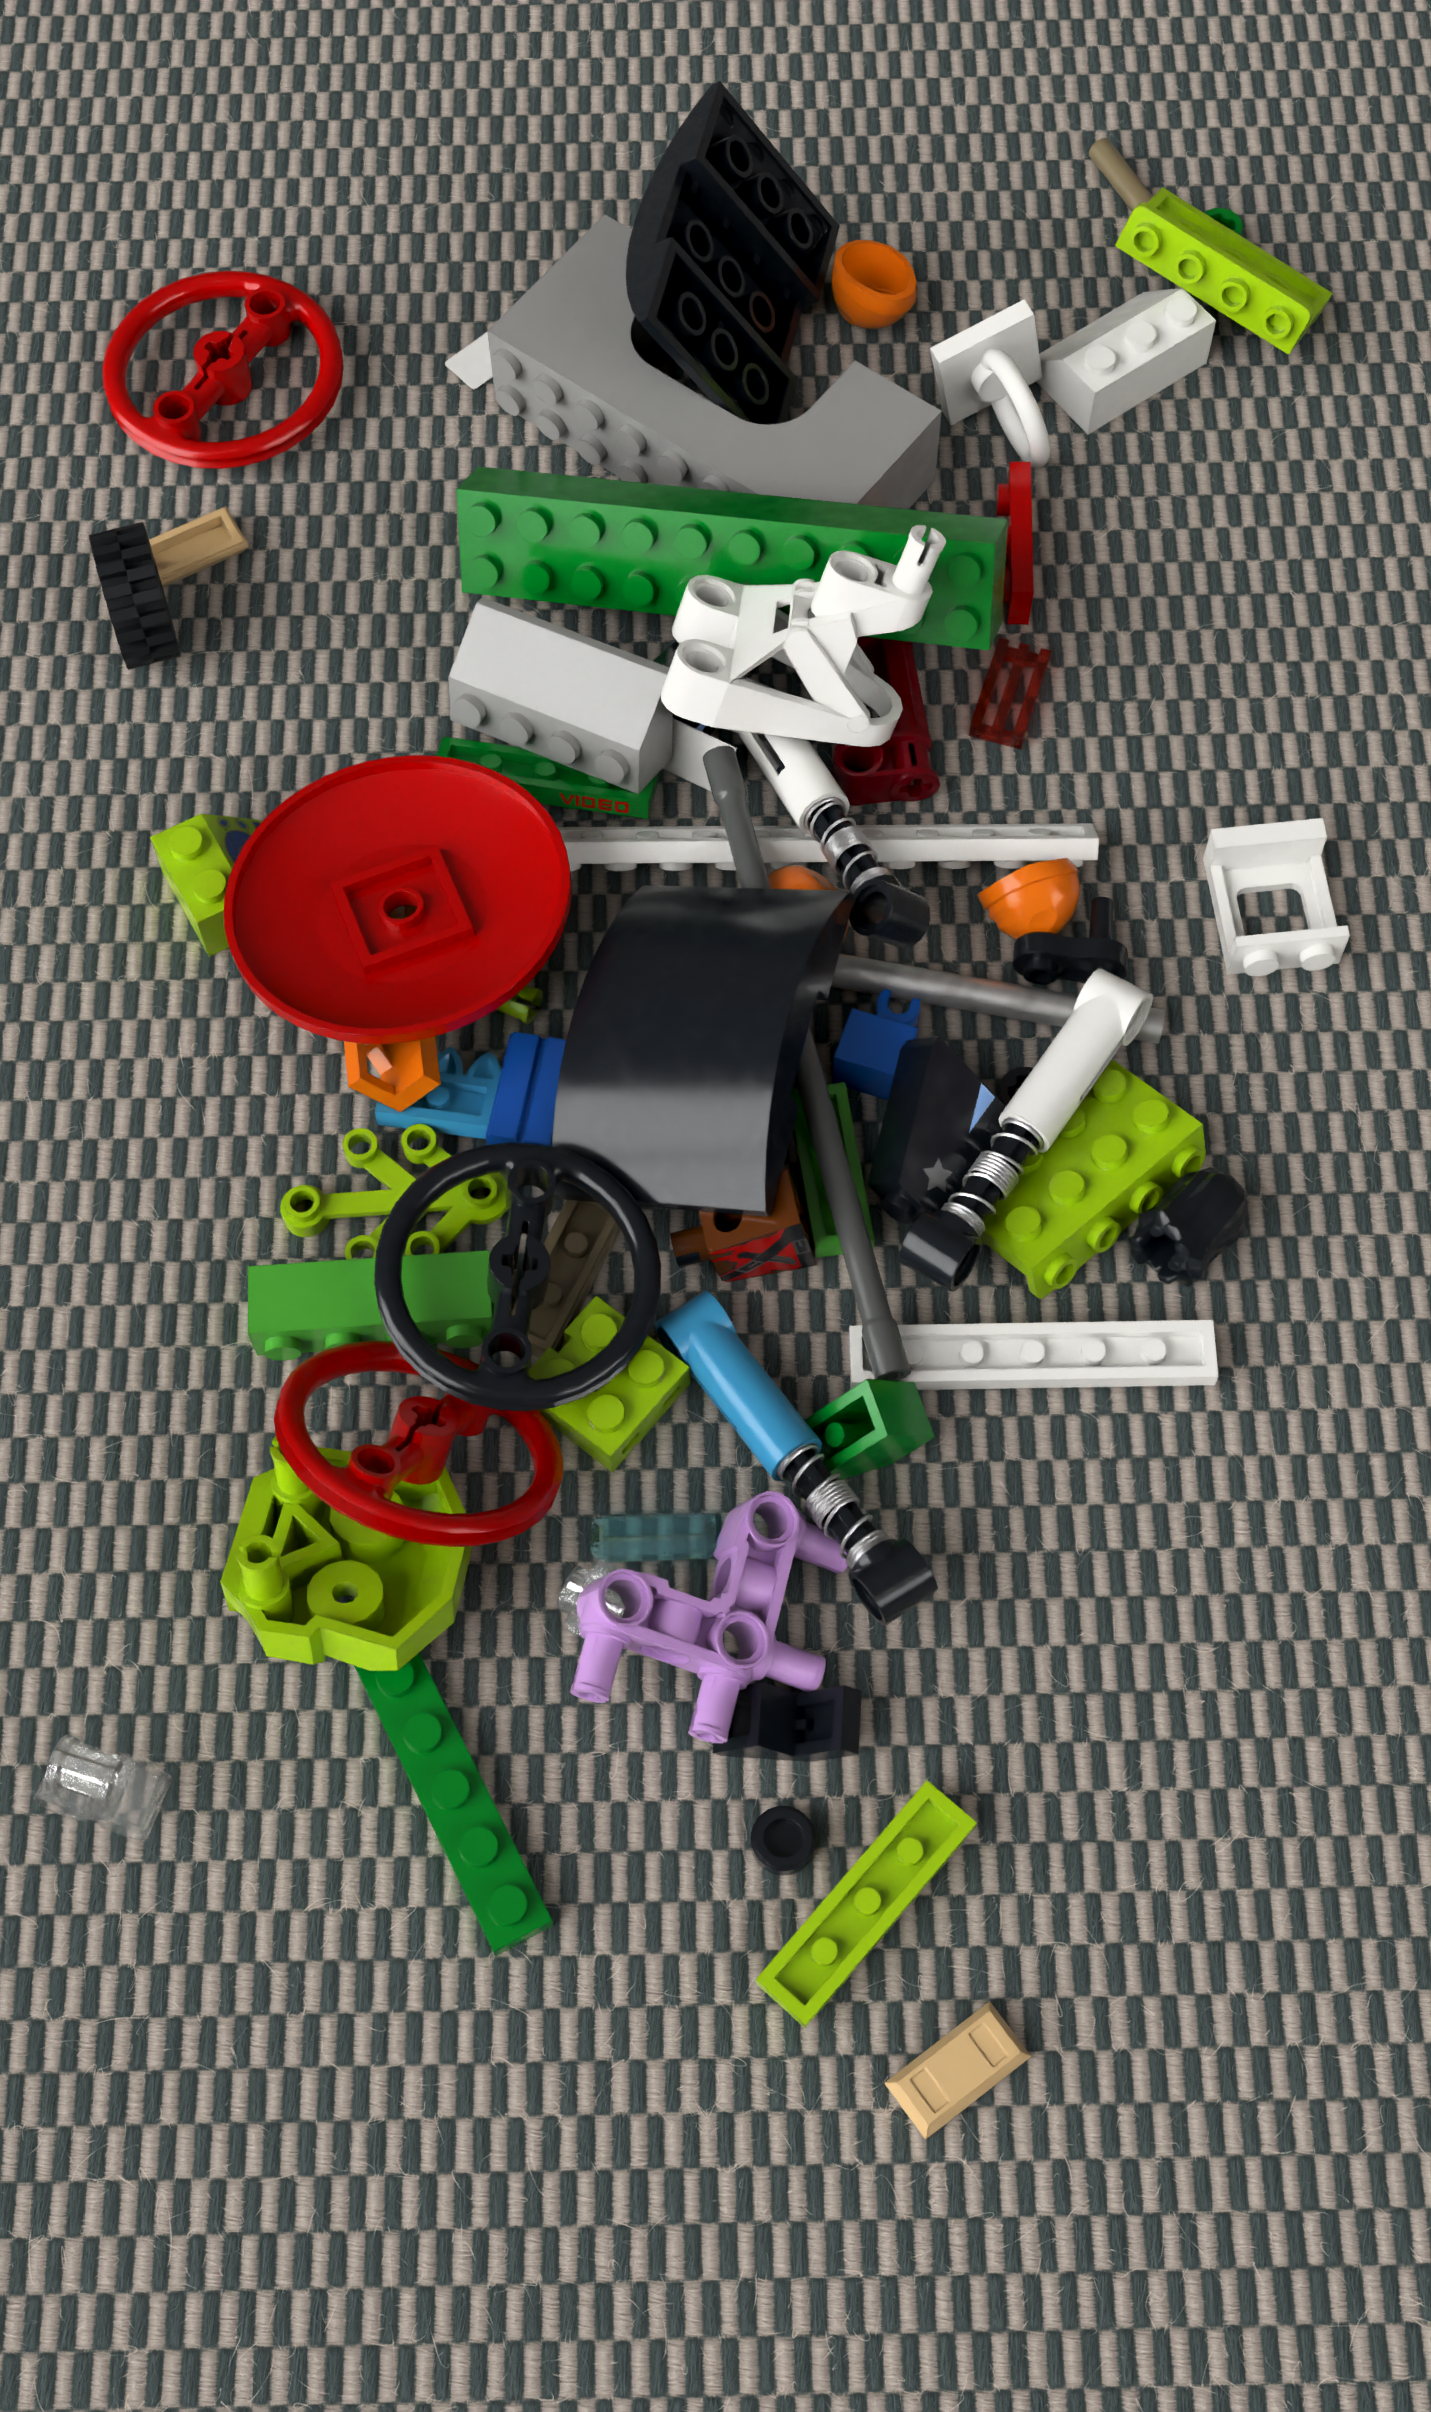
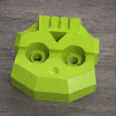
(302, 1556)

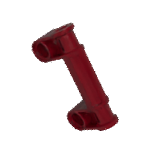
(905, 756)

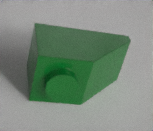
(871, 1427)

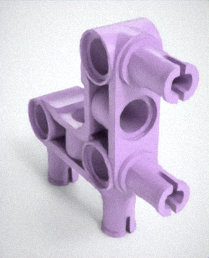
(690, 1630)

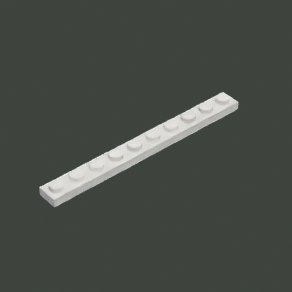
(896, 845)

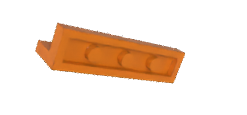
(405, 1068)

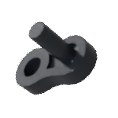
(1053, 957)

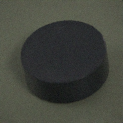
(783, 1840)

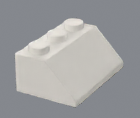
(1127, 356)

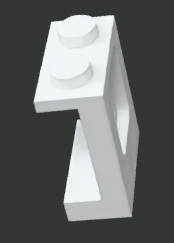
(1270, 860)

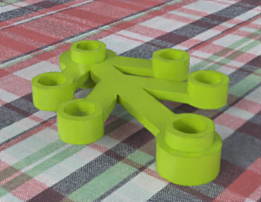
(461, 1206)

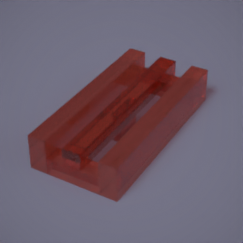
(1020, 658)

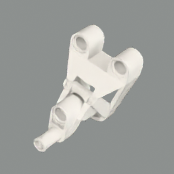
(735, 627)

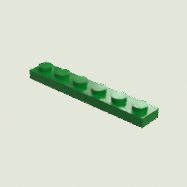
(457, 1804)

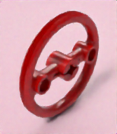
(222, 369)
(412, 1454)

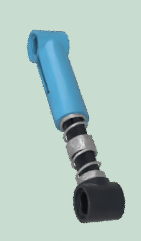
(885, 1571)

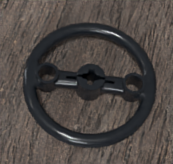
(512, 1386)

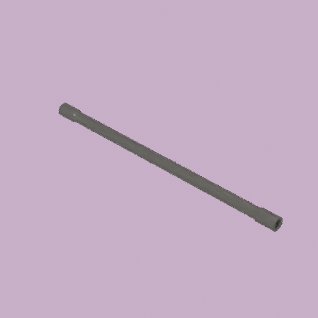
(878, 1326)

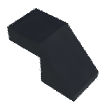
(794, 1725)

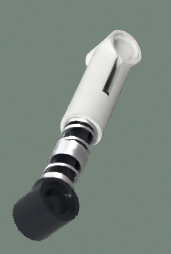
(820, 808)
(1105, 1016)

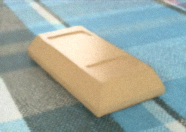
(197, 546)
(957, 2070)

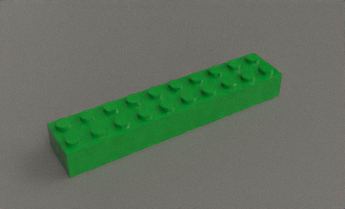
(645, 541)

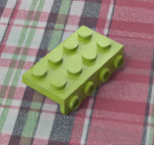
(1223, 269)
(1095, 1178)

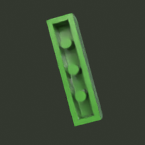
(335, 1303)

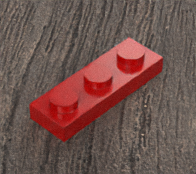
(1015, 503)

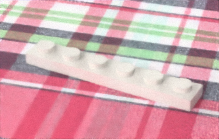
(1050, 1354)

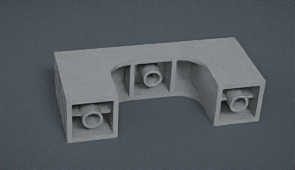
(589, 377)

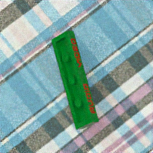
(551, 781)

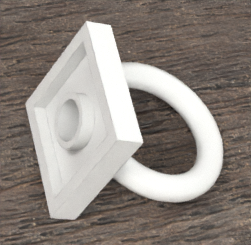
(994, 367)

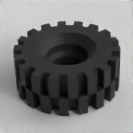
(134, 595)

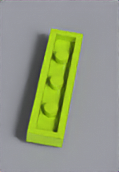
(865, 1904)

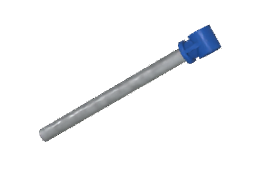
(969, 993)

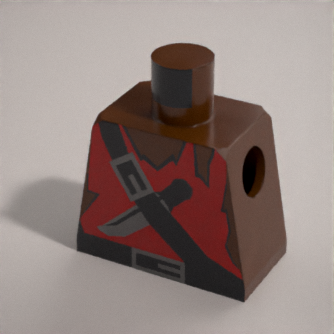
(748, 1243)

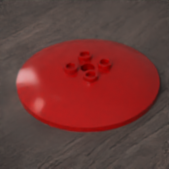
(387, 833)

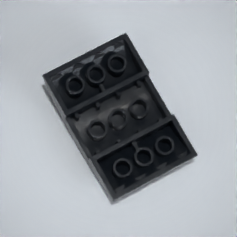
(728, 258)
(695, 1042)

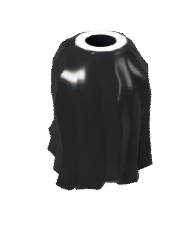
(1190, 1226)

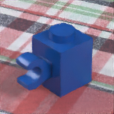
(872, 1046)

